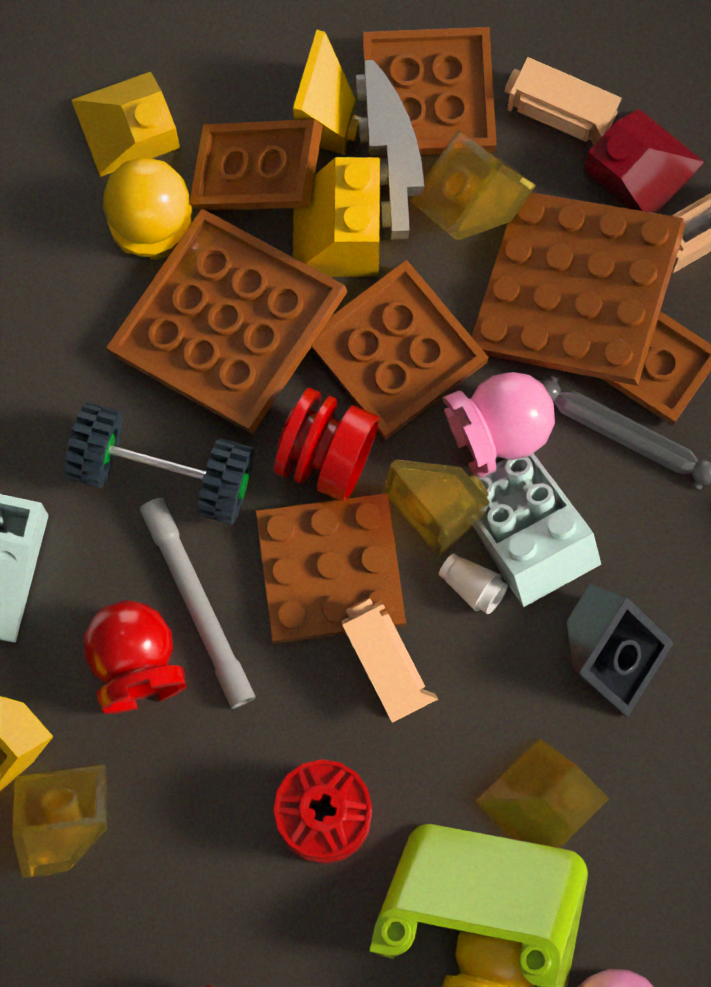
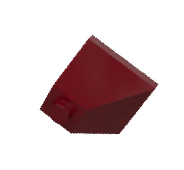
(641, 163)

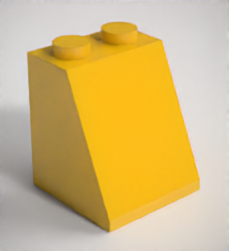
(342, 222)

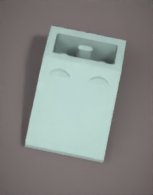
(534, 530)
(20, 542)

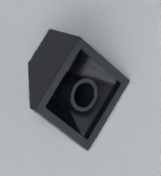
(615, 647)

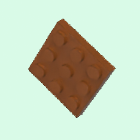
(441, 82)
(397, 349)
(325, 561)

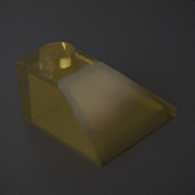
(471, 189)
(436, 500)
(542, 798)
(58, 818)

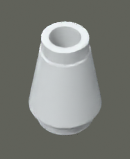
(474, 583)

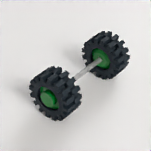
(95, 448)

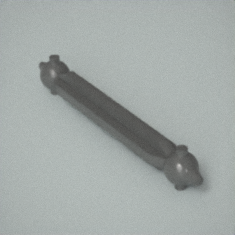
(629, 433)

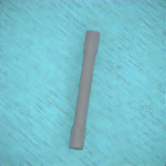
(227, 667)

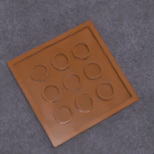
(579, 287)
(227, 320)

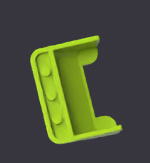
(488, 890)

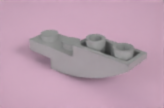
(390, 134)

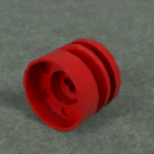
(326, 444)
(335, 836)

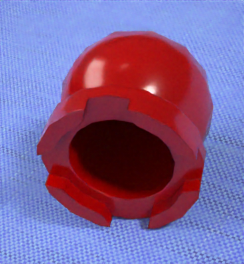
(130, 653)

